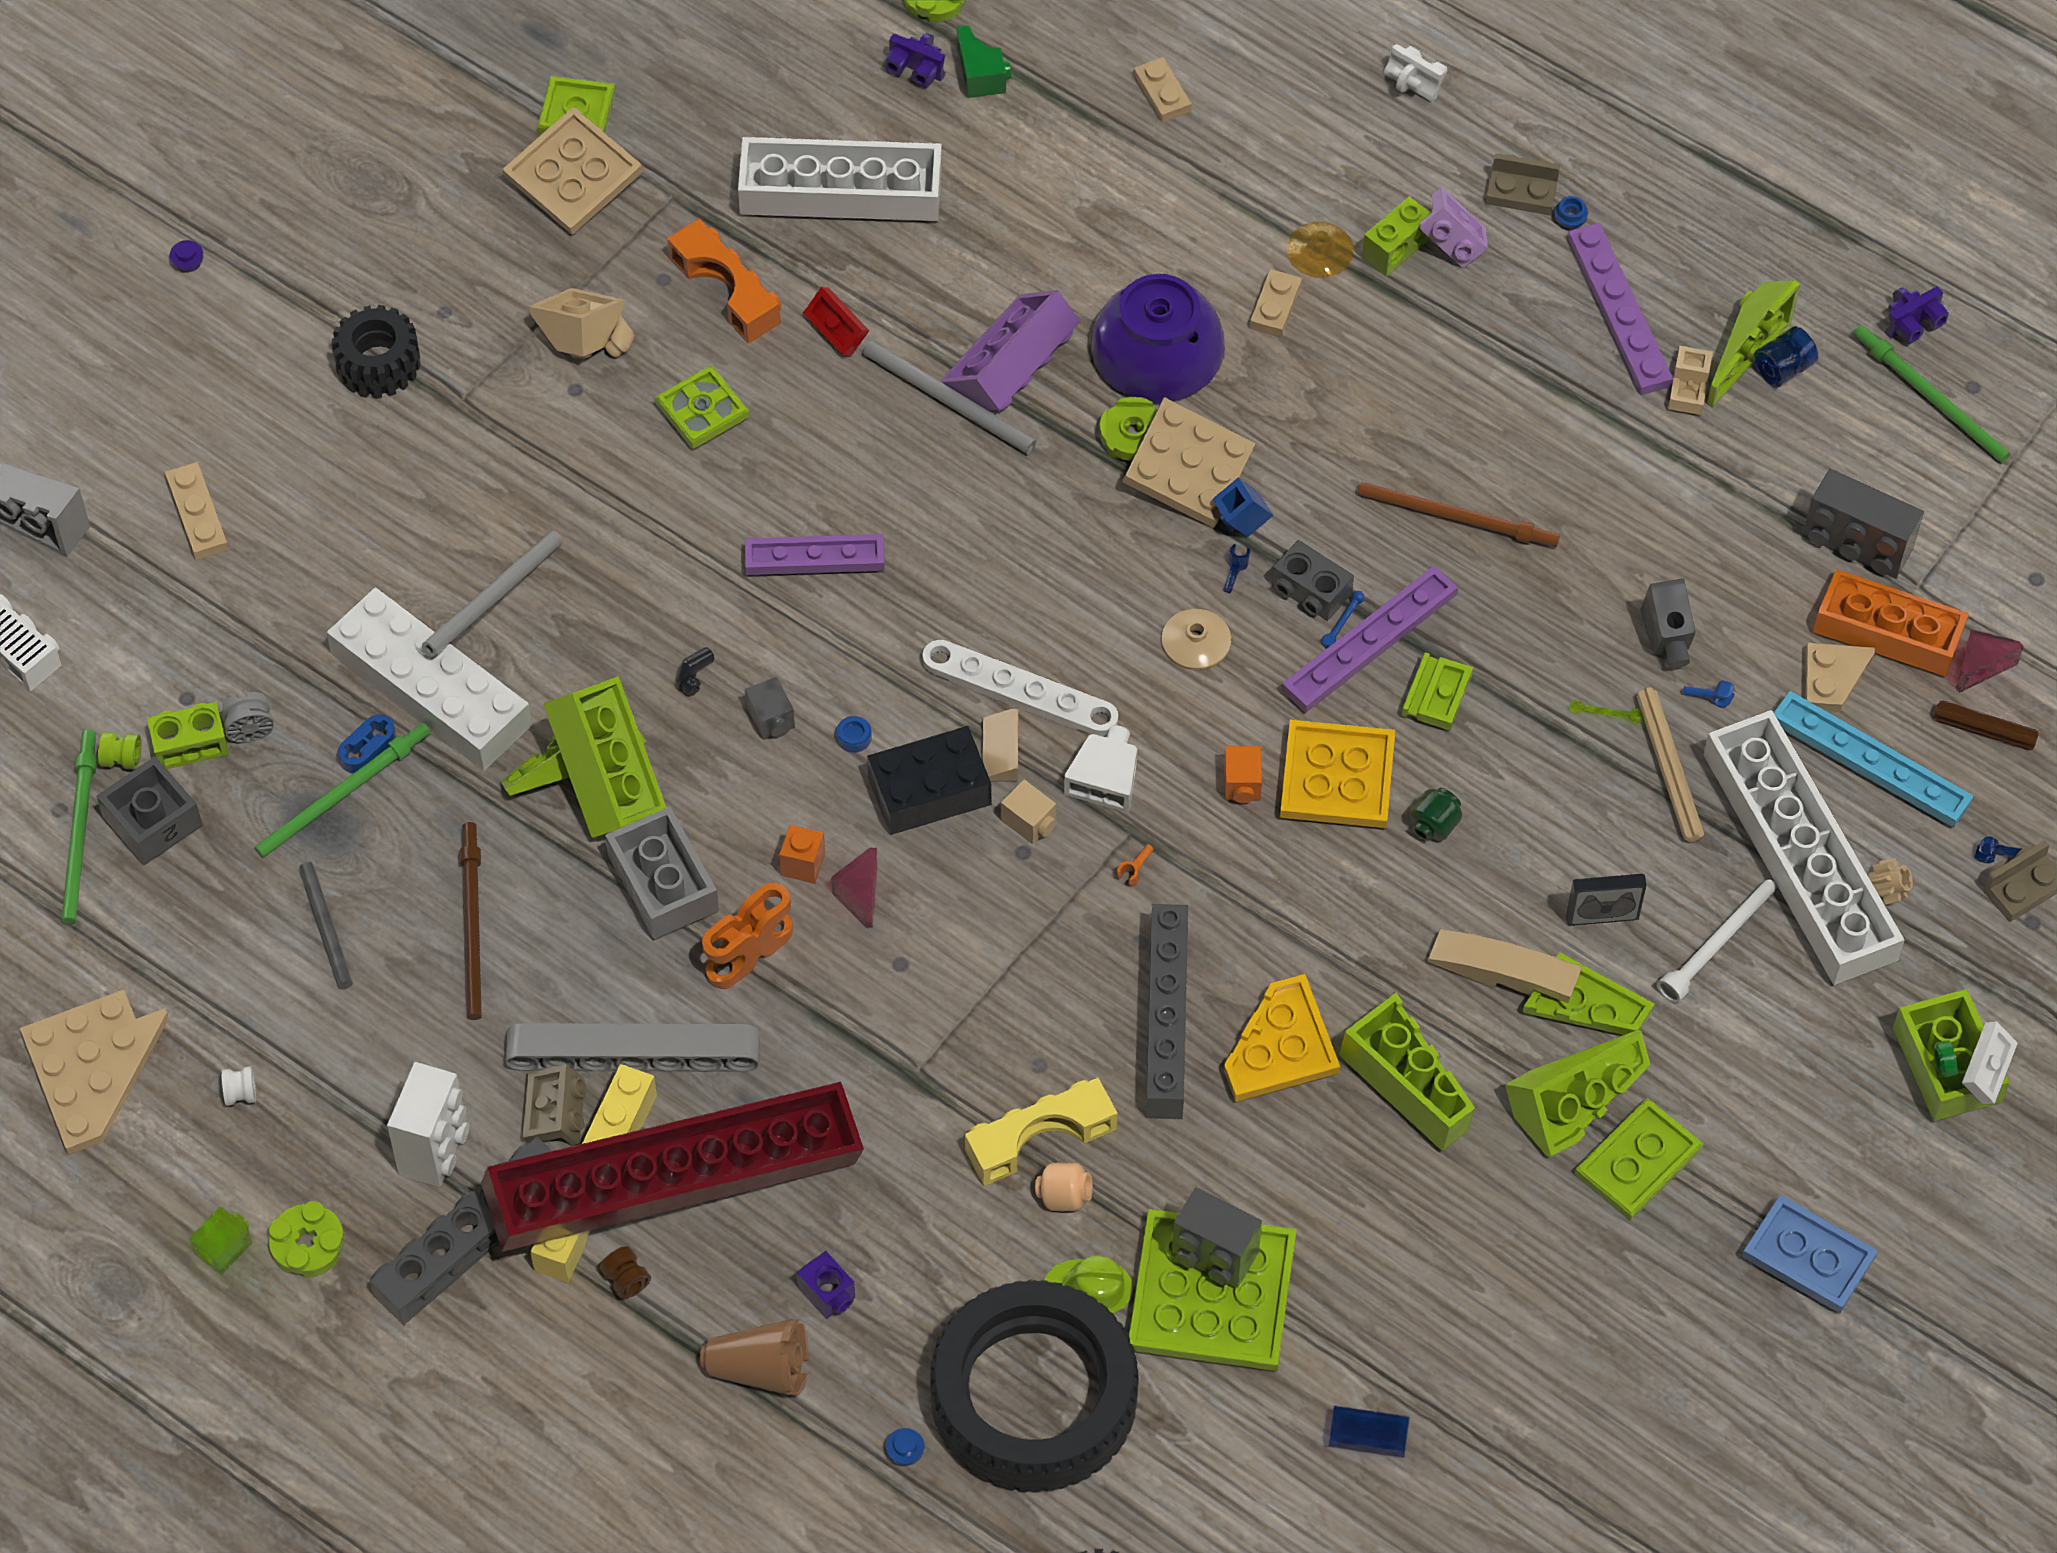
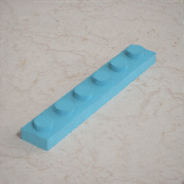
(1873, 759)

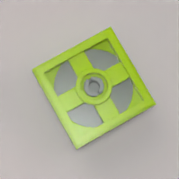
(702, 407)

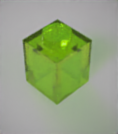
(221, 1239)

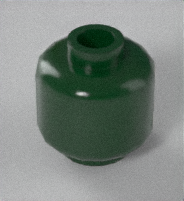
(1435, 814)

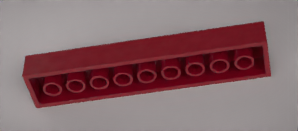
(671, 1166)

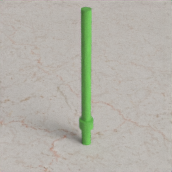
(1885, 353)
(397, 749)
(85, 767)

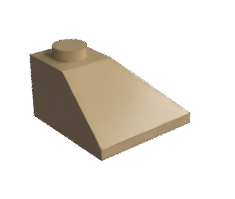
(577, 320)

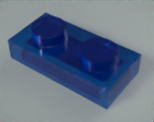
(1369, 1431)

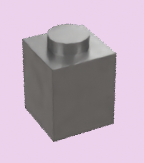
(770, 708)

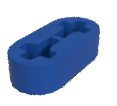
(364, 741)

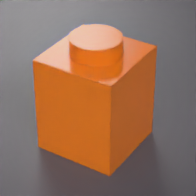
(1243, 773)
(802, 854)

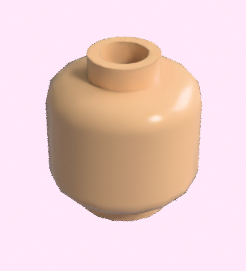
(1064, 1186)

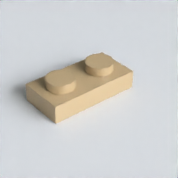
(1162, 89)
(1275, 303)

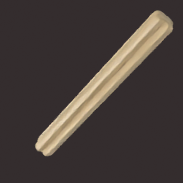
(1670, 765)

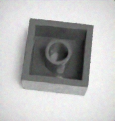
(149, 810)
(1216, 1238)

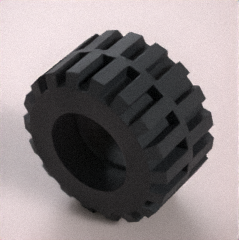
(370, 330)

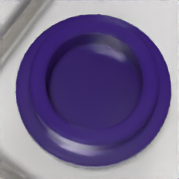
(186, 256)

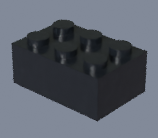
(929, 780)

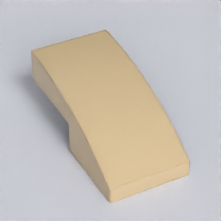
(1690, 380)

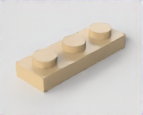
(196, 511)

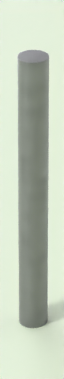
(326, 925)

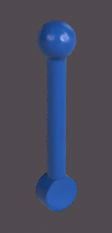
(1329, 639)

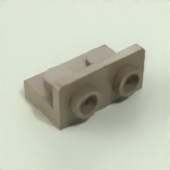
(1523, 184)
(2022, 882)
(554, 1104)

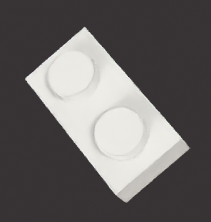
(1989, 1062)

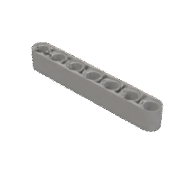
(634, 1045)

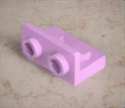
(1454, 229)

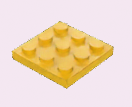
(1337, 773)

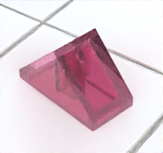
(1986, 657)
(856, 886)

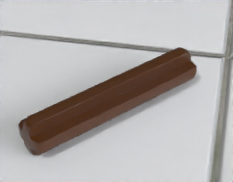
(1986, 724)

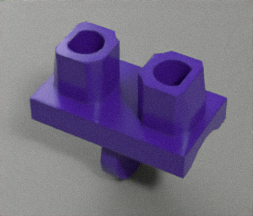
(917, 55)
(1913, 308)

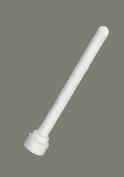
(1675, 984)

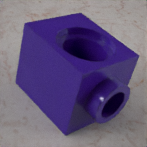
(826, 1271)

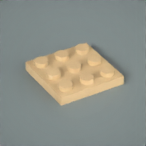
(572, 170)
(1187, 461)

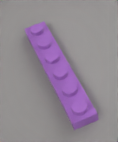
(1620, 309)
(1369, 639)

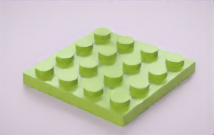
(1195, 1318)

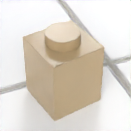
(1029, 812)

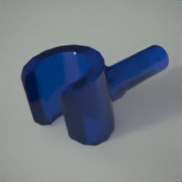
(1236, 564)
(1989, 847)

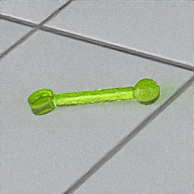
(1635, 715)

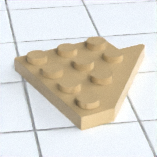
(91, 1063)

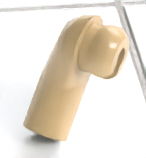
(620, 339)

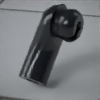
(690, 665)

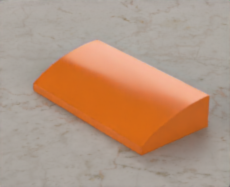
(1891, 622)

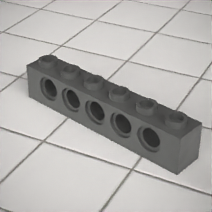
(1167, 1012)
(407, 1298)

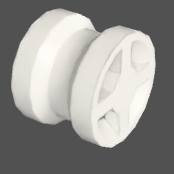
(238, 1086)

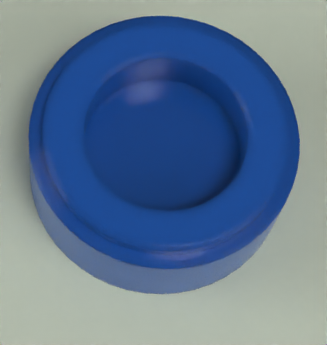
(854, 734)

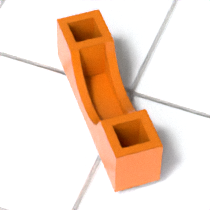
(702, 254)

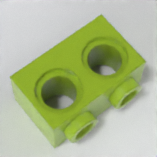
(1395, 237)
(189, 743)

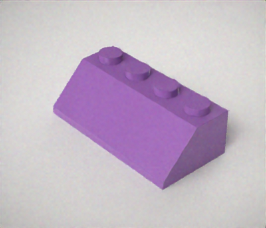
(1012, 349)

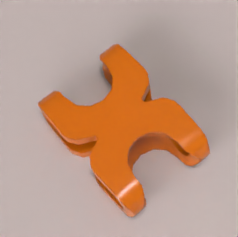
(748, 935)

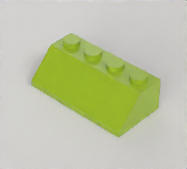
(605, 756)

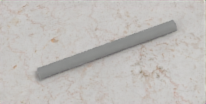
(950, 397)
(492, 593)

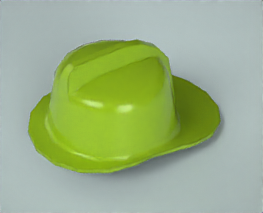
(1098, 1278)

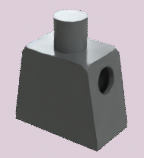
(1669, 621)

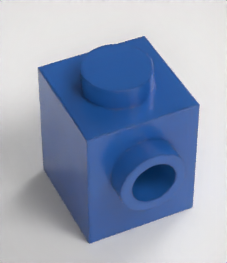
(1242, 507)

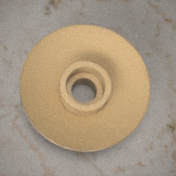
(1192, 650)

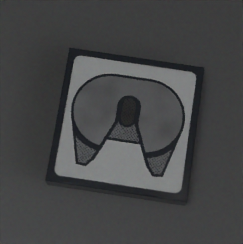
(1606, 899)

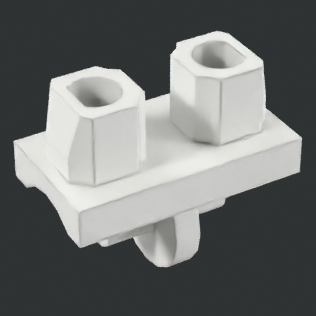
(1414, 72)

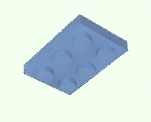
(1810, 1253)

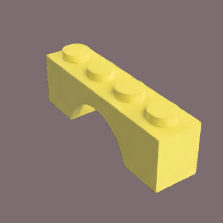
(1080, 1111)

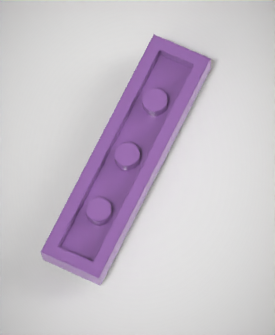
(814, 554)

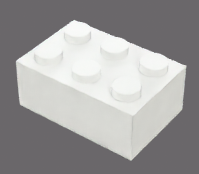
(428, 1124)

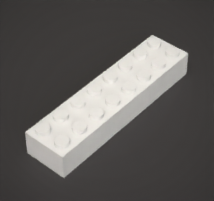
(1803, 847)

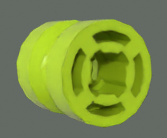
(122, 750)

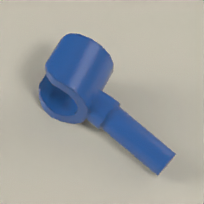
(1720, 696)

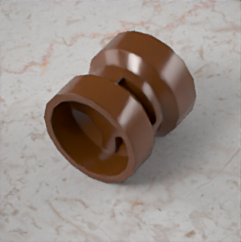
(625, 1272)

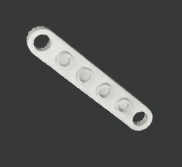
(1019, 688)

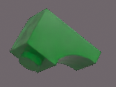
(981, 65)

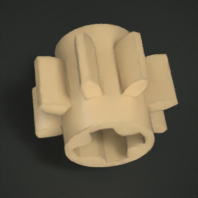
(1891, 880)

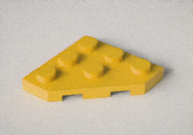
(1281, 1043)

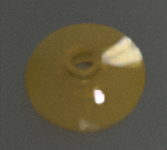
(1320, 259)

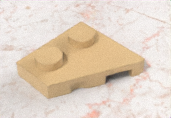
(1834, 673)

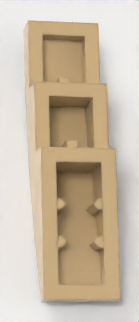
(1504, 963)

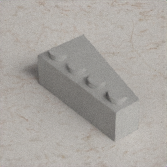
(42, 509)

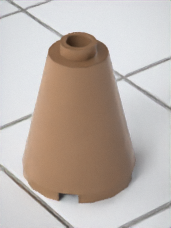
(760, 1357)

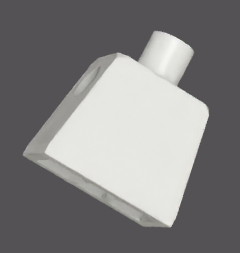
(1104, 770)

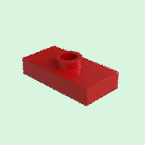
(836, 321)

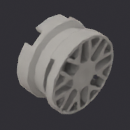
(247, 717)

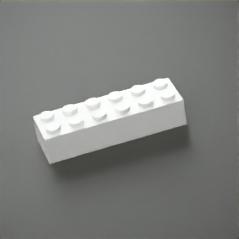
(840, 179)
(443, 691)

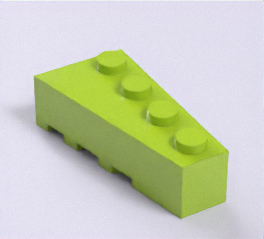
(1407, 1072)

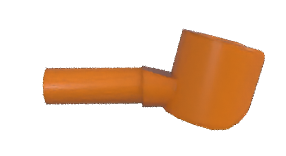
(1135, 865)

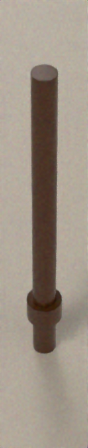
(470, 860)

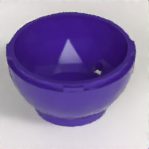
(1152, 352)

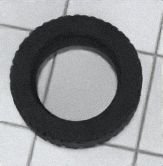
(1041, 1309)

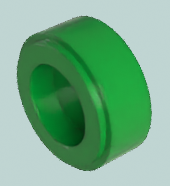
(1945, 1059)

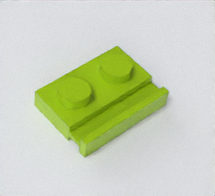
(1437, 691)

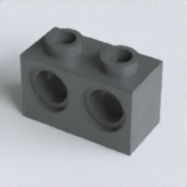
(1316, 575)

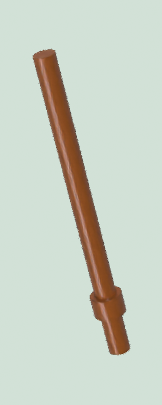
(1522, 531)

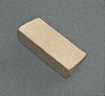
(1001, 745)

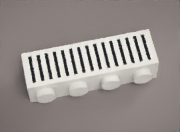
(24, 650)

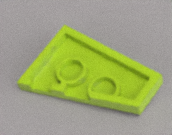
(1594, 1004)

